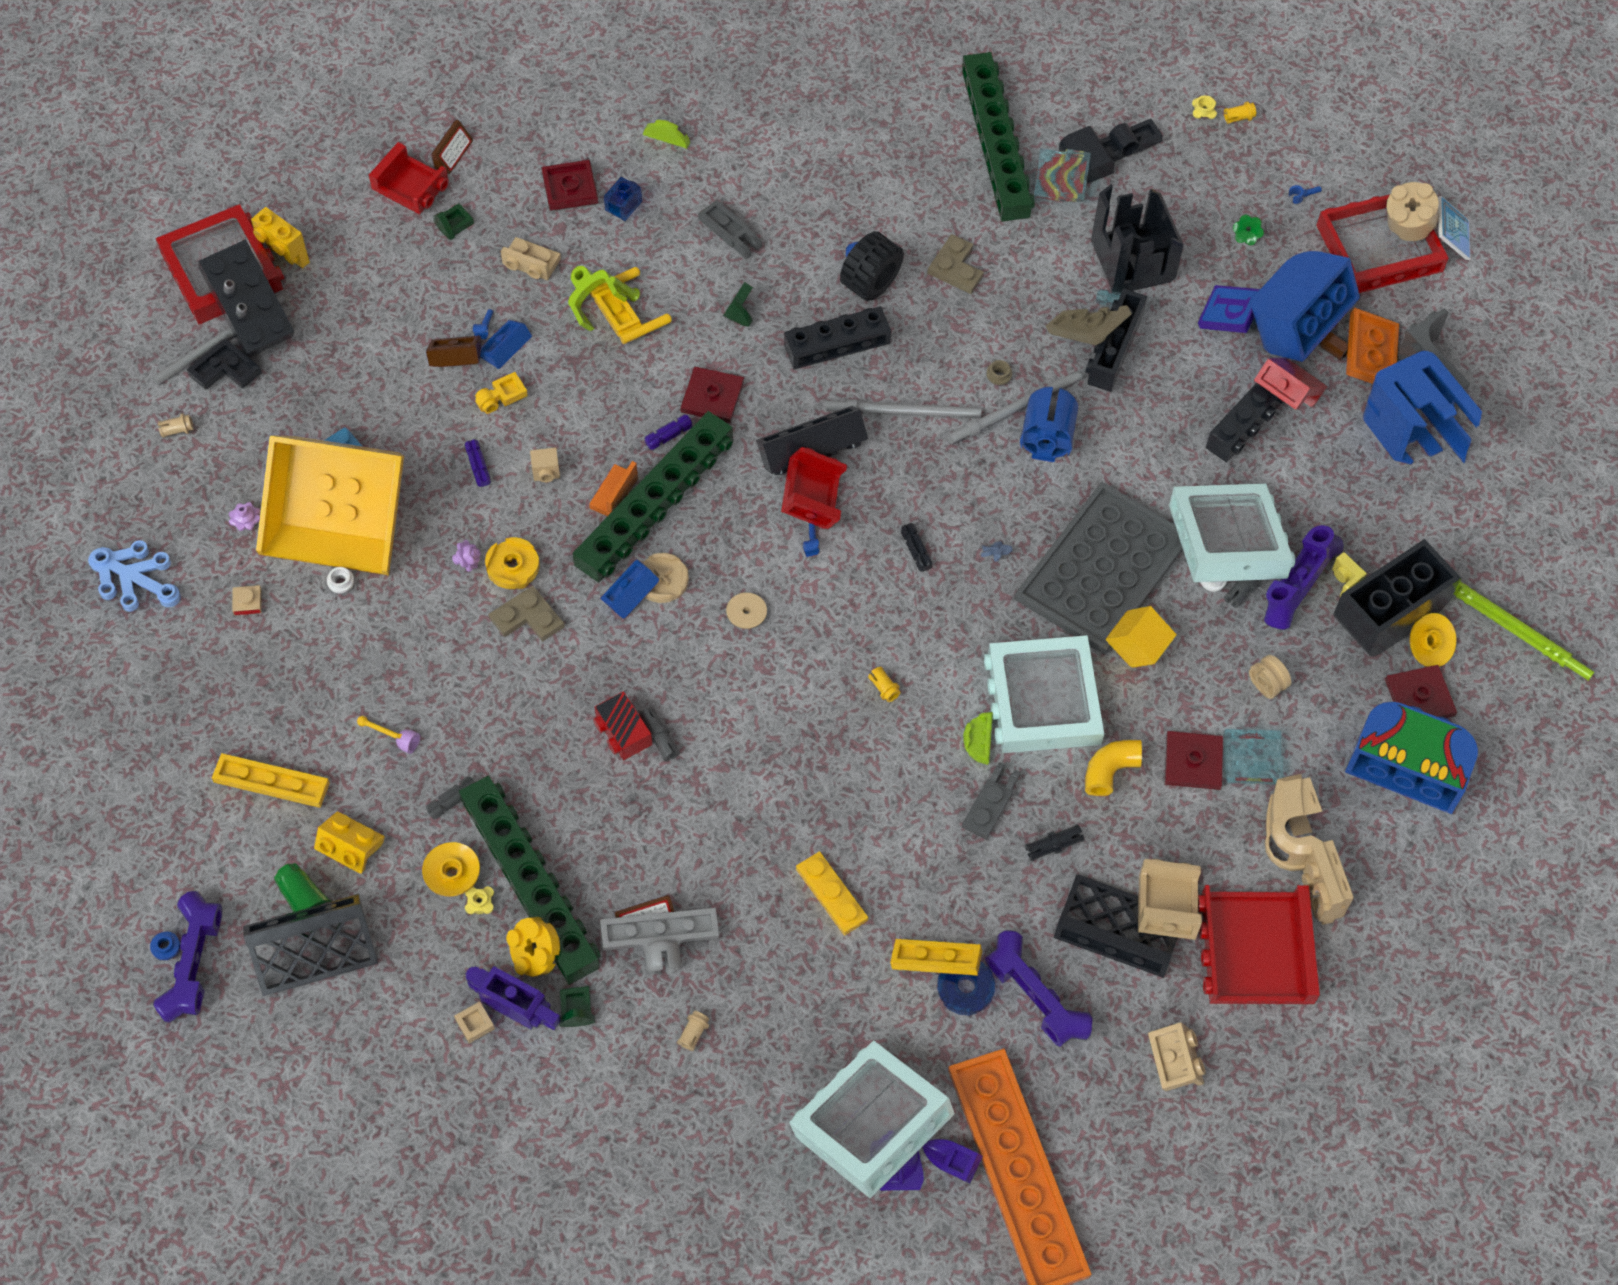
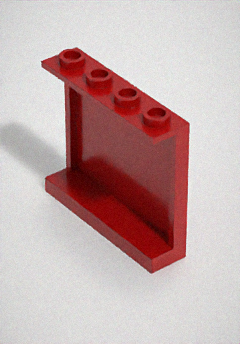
(1258, 947)

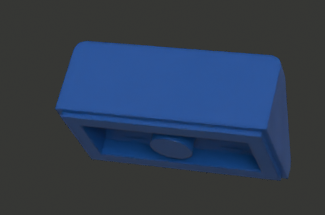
(505, 343)
(630, 589)

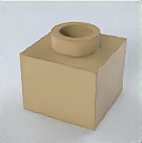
(545, 464)

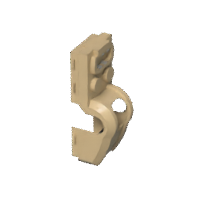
(1319, 860)

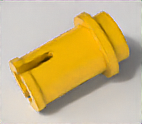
(1240, 112)
(888, 689)

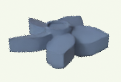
(996, 550)

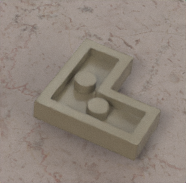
(950, 265)
(527, 608)

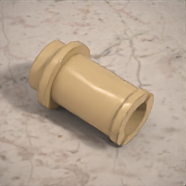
(176, 425)
(693, 1030)

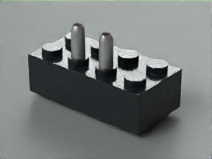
(246, 298)

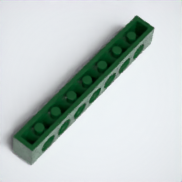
(997, 137)
(656, 483)
(486, 794)

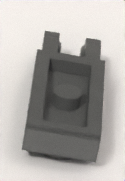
(729, 228)
(990, 803)

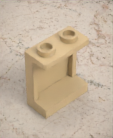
(1169, 899)

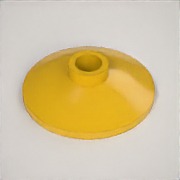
(1440, 642)
(448, 857)

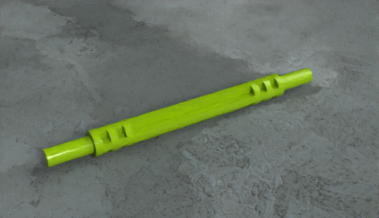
(1521, 630)

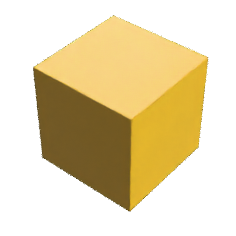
(1141, 637)

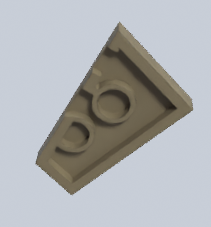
(1087, 326)

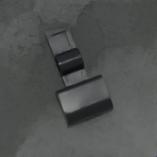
(1118, 145)

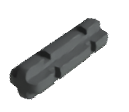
(448, 799)

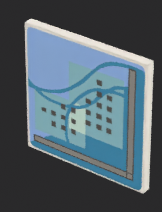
(1453, 228)

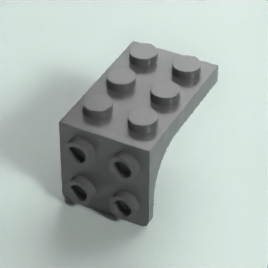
(1420, 338)

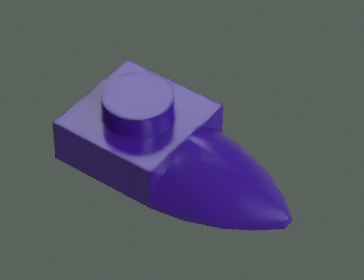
(953, 1158)

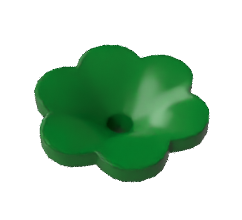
(1246, 235)

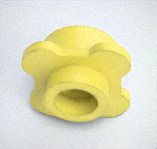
(1204, 102)
(479, 908)

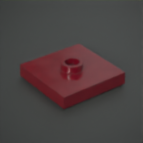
(569, 185)
(712, 392)
(1422, 689)
(1193, 760)

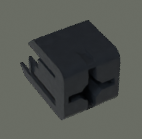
(1153, 242)

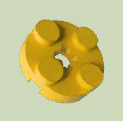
(512, 577)
(520, 944)

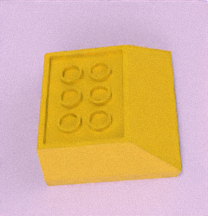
(329, 503)

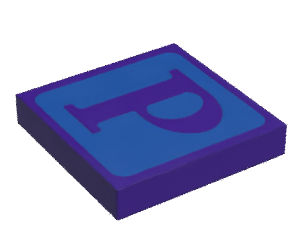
(1228, 309)

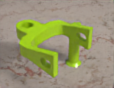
(586, 282)

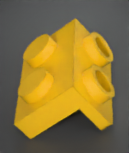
(347, 841)

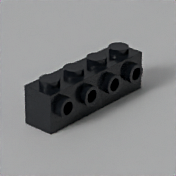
(837, 337)
(1113, 350)
(1242, 422)
(822, 434)

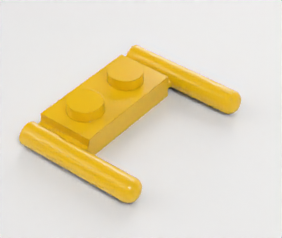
(620, 313)

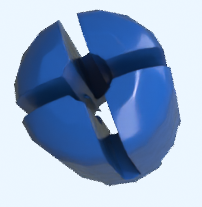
(1058, 432)

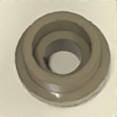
(999, 366)

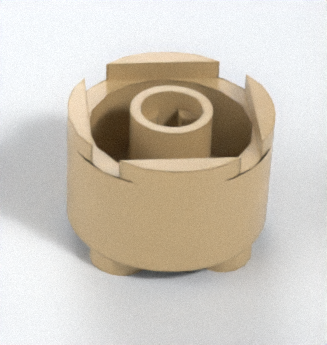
(1412, 210)

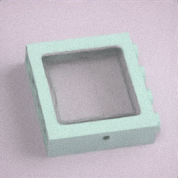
(1231, 533)
(1044, 694)
(871, 1118)

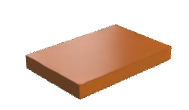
(1370, 345)

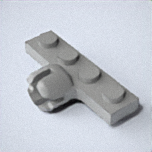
(659, 935)

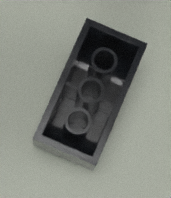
(1394, 597)

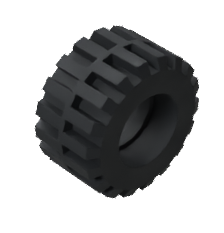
(871, 266)

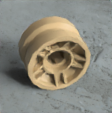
(1270, 676)

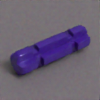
(668, 431)
(477, 463)

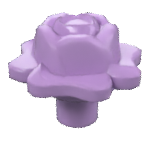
(244, 516)
(467, 555)

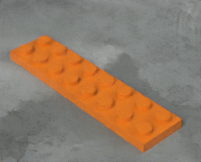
(1018, 1171)

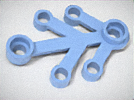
(132, 573)

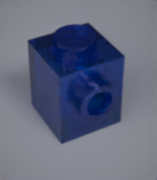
(623, 198)

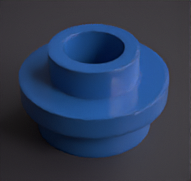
(168, 952)

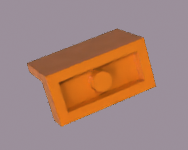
(614, 488)

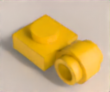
(507, 389)

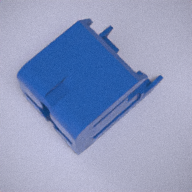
(1421, 384)

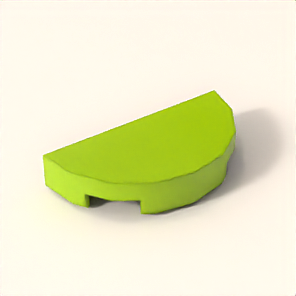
(666, 132)
(978, 737)

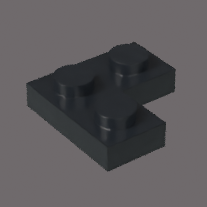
(224, 360)

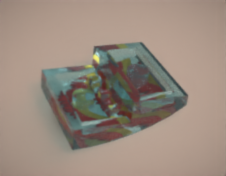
(1061, 175)
(1252, 756)

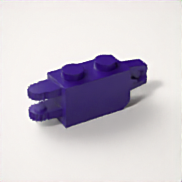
(512, 997)

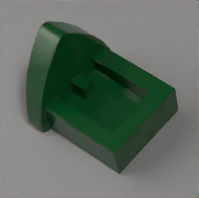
(453, 221)
(736, 311)
(576, 1007)

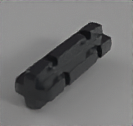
(916, 547)

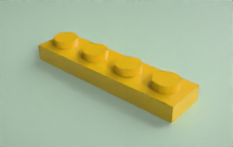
(270, 780)

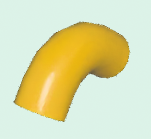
(1109, 760)

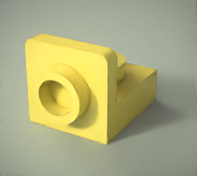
(1347, 571)

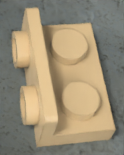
(530, 258)
(1176, 1056)

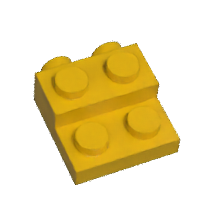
(280, 237)

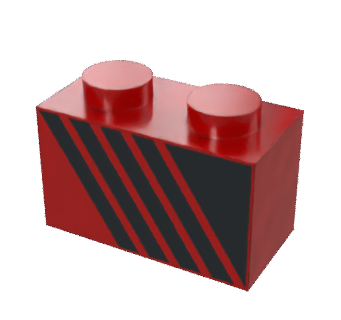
(622, 726)

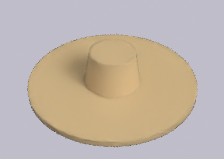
(746, 602)

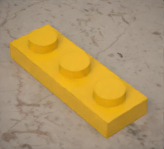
(832, 893)
(936, 957)

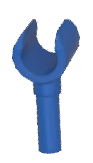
(1296, 189)
(482, 329)
(811, 546)

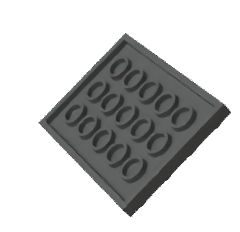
(1101, 566)

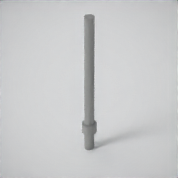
(198, 352)
(907, 409)
(973, 427)

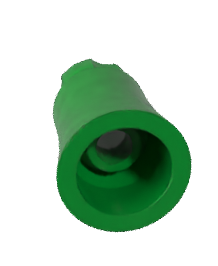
(298, 888)

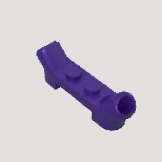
(1285, 595)
(187, 993)
(1059, 1023)

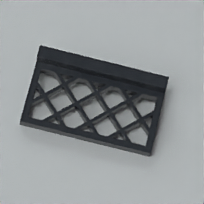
(298, 924)
(1111, 942)

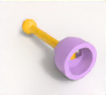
(406, 740)

